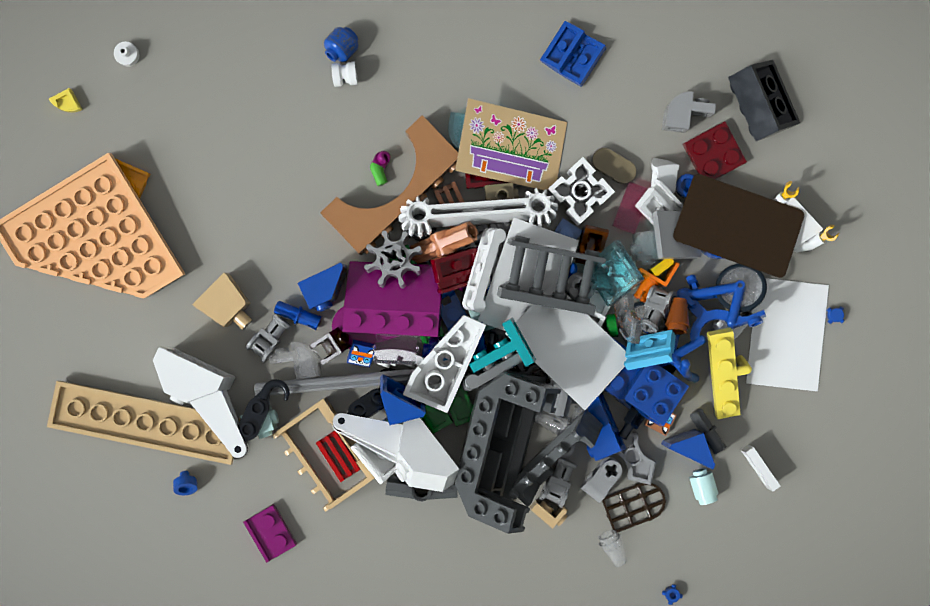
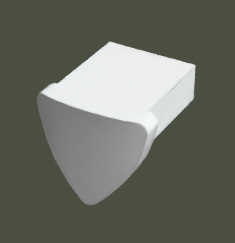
(666, 172)

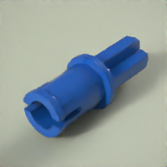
(298, 315)

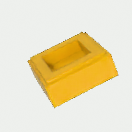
(661, 267)

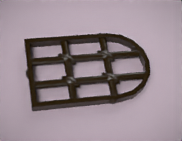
(630, 514)

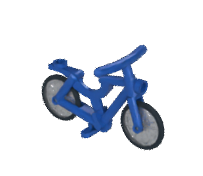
(736, 288)

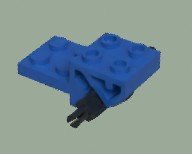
(648, 393)

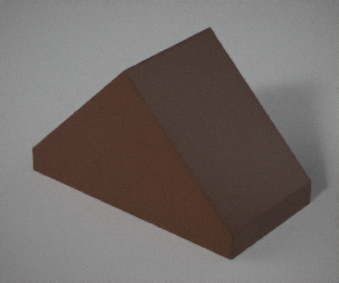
(592, 239)

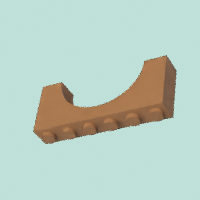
(433, 160)

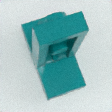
(503, 347)

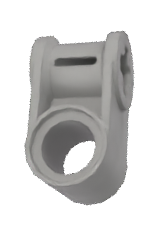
(600, 482)

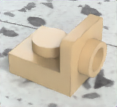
(544, 512)

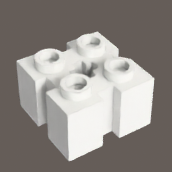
(580, 177)

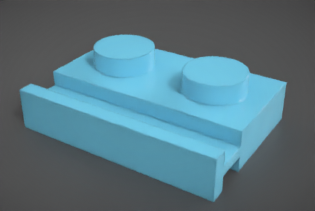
(651, 350)

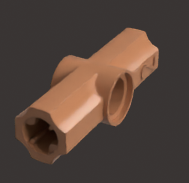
(445, 242)

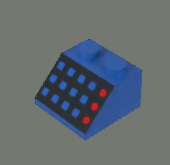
(323, 287)

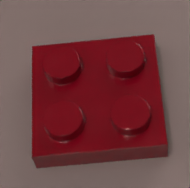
(714, 152)

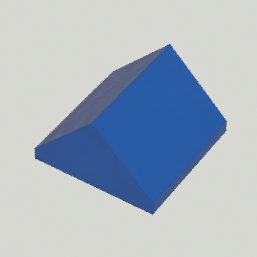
(397, 406)
(691, 445)

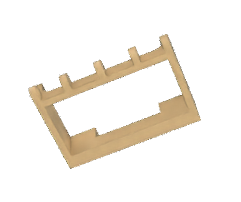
(329, 413)

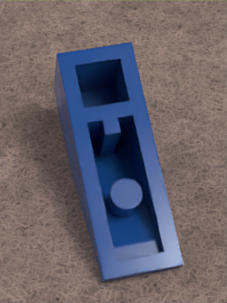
(608, 440)

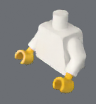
(810, 232)

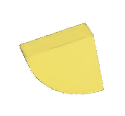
(66, 101)

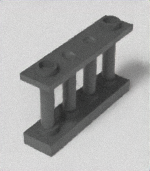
(558, 298)

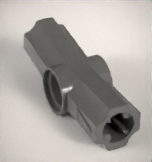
(397, 488)

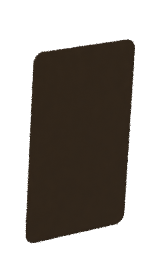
(739, 225)

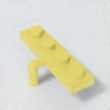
(725, 372)

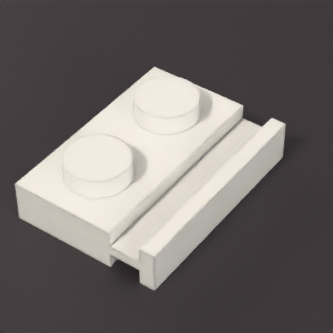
(658, 199)

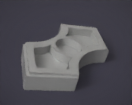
(639, 466)

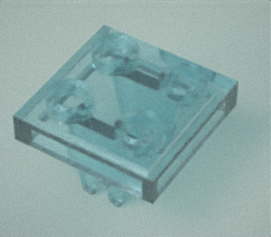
(616, 275)

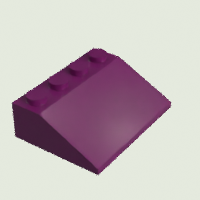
(392, 308)

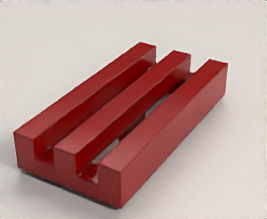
(326, 454)

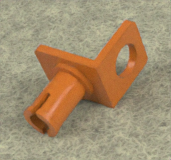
(650, 280)

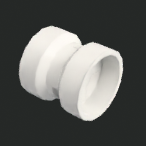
(344, 74)

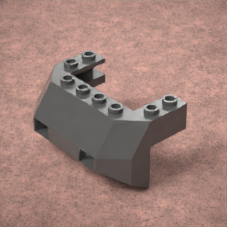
(498, 445)

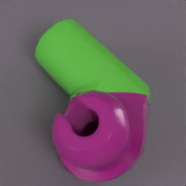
(378, 166)

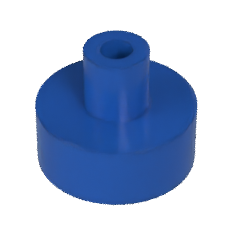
(185, 484)

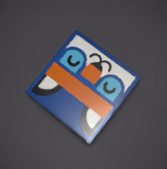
(360, 353)

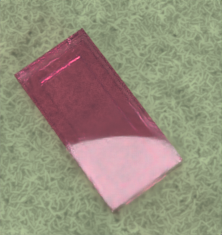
(627, 214)

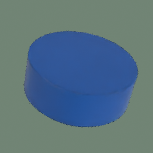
(683, 184)

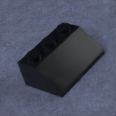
(763, 100)

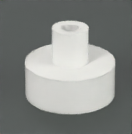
(126, 54)

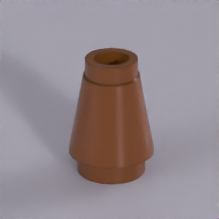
(678, 316)

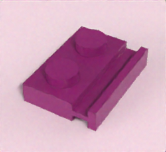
(270, 533)

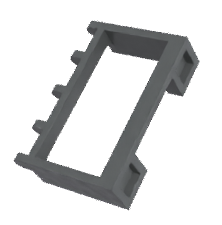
(535, 472)

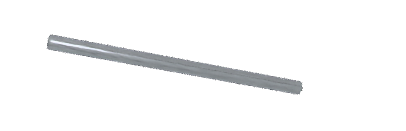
(347, 381)

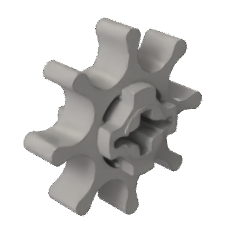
(394, 268)

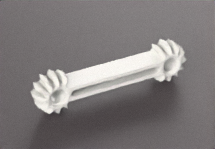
(478, 212)

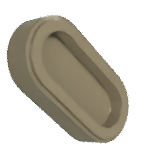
(614, 166)

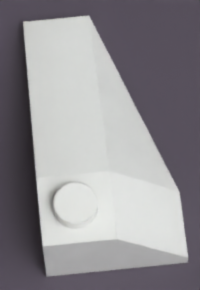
(437, 380)

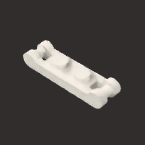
(482, 267)

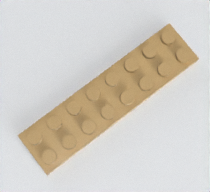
(135, 421)

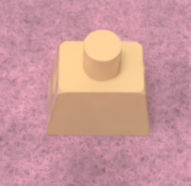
(224, 302)

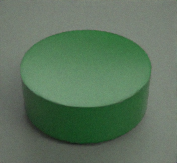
(611, 325)

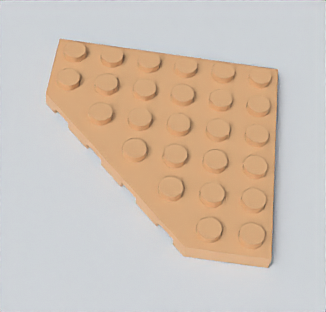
(92, 233)

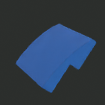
(573, 53)

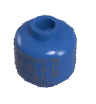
(341, 44)

